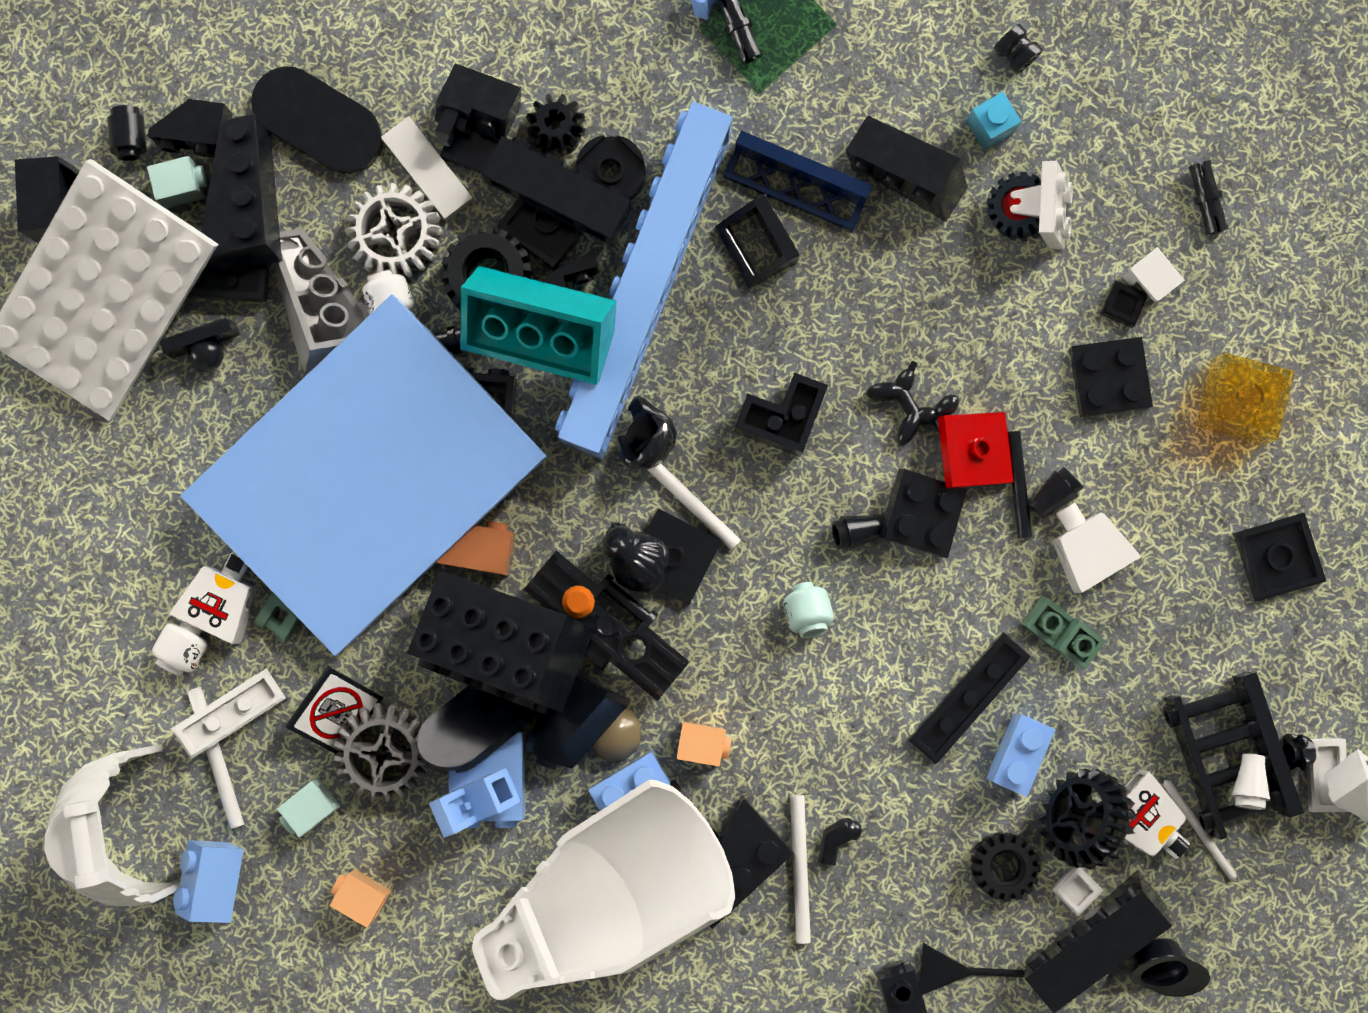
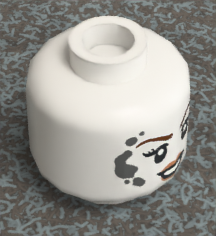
(384, 284)
(179, 648)

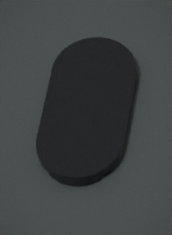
(317, 120)
(469, 730)

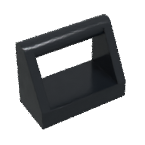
(774, 231)

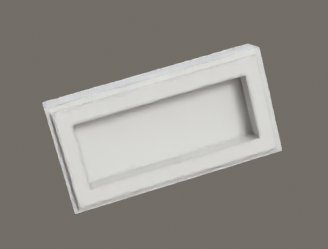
(1329, 754)

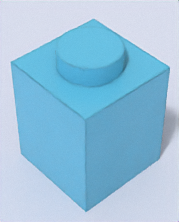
(993, 121)

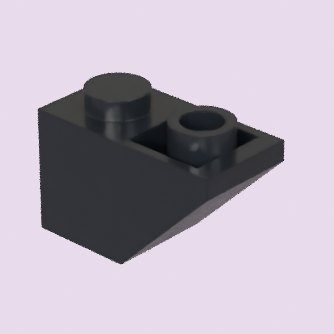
(190, 127)

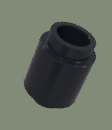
(126, 132)

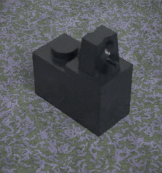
(475, 102)

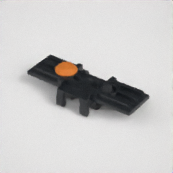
(571, 592)

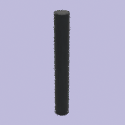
(1019, 486)

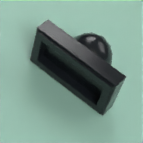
(201, 343)

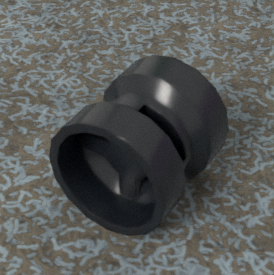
(1024, 50)

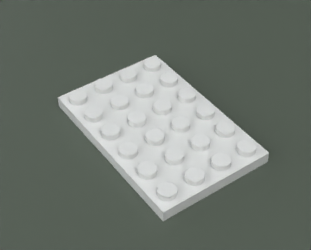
(101, 289)

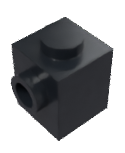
(900, 988)

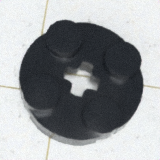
(611, 151)

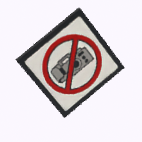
(329, 706)

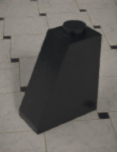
(569, 734)

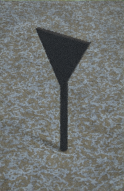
(942, 970)

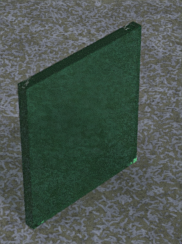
(782, 32)

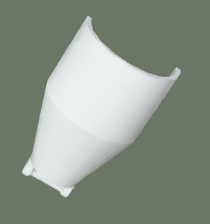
(77, 842)

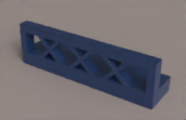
(800, 168)

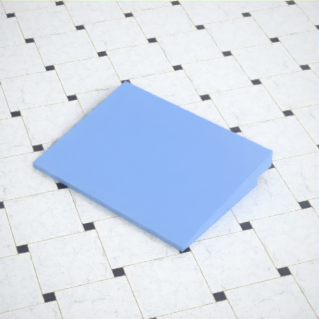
(364, 475)

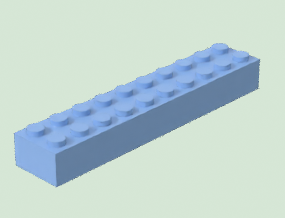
(648, 275)

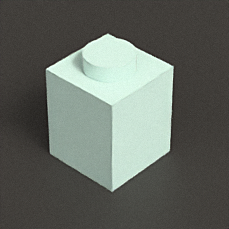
(177, 182)
(307, 808)

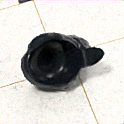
(648, 437)
(636, 558)

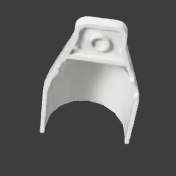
(610, 896)

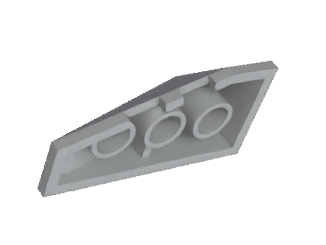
(315, 299)

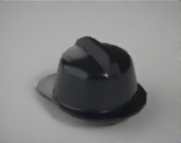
(1167, 970)

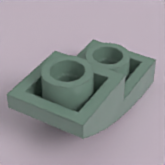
(1063, 632)

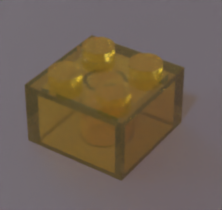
(1245, 399)

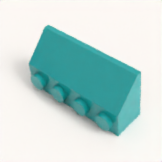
(536, 324)

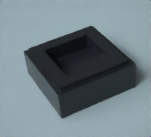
(1123, 304)

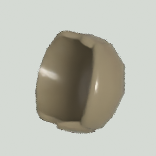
(619, 739)

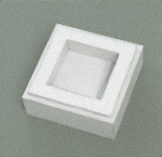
(1077, 889)

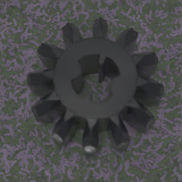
(569, 121)

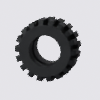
(479, 247)

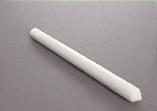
(1194, 822)

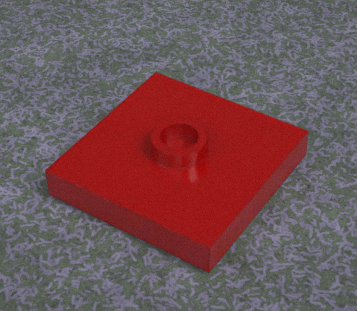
(975, 449)

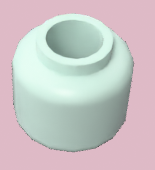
(808, 610)

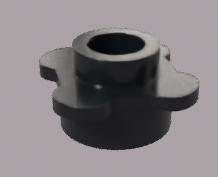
(1299, 751)

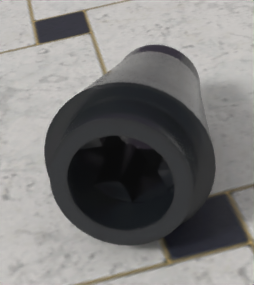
(1056, 493)
(855, 531)

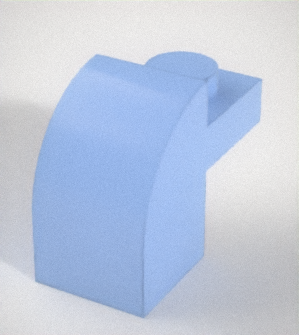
(474, 802)

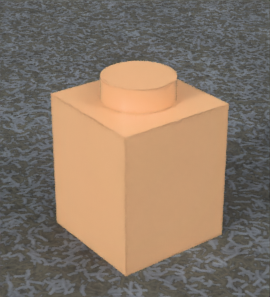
(703, 744)
(359, 897)

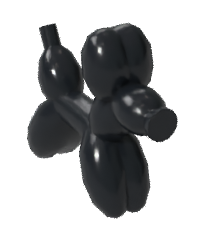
(915, 416)

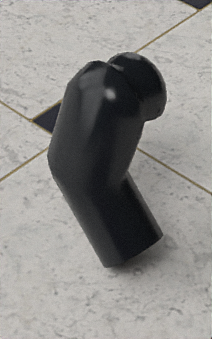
(835, 836)

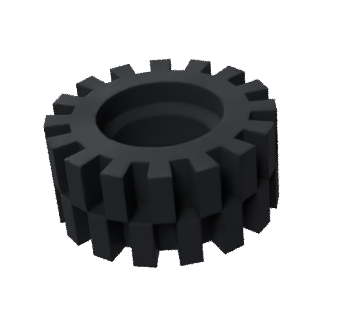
(1026, 873)

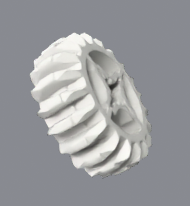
(381, 233)

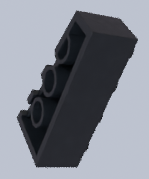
(1098, 942)

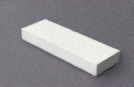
(427, 168)
(228, 713)

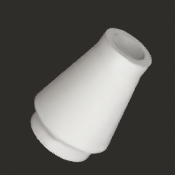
(1251, 783)

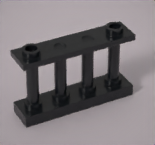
(1257, 727)

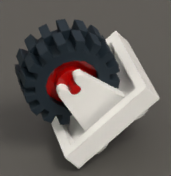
(1033, 205)

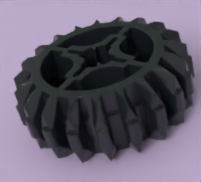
(1098, 824)

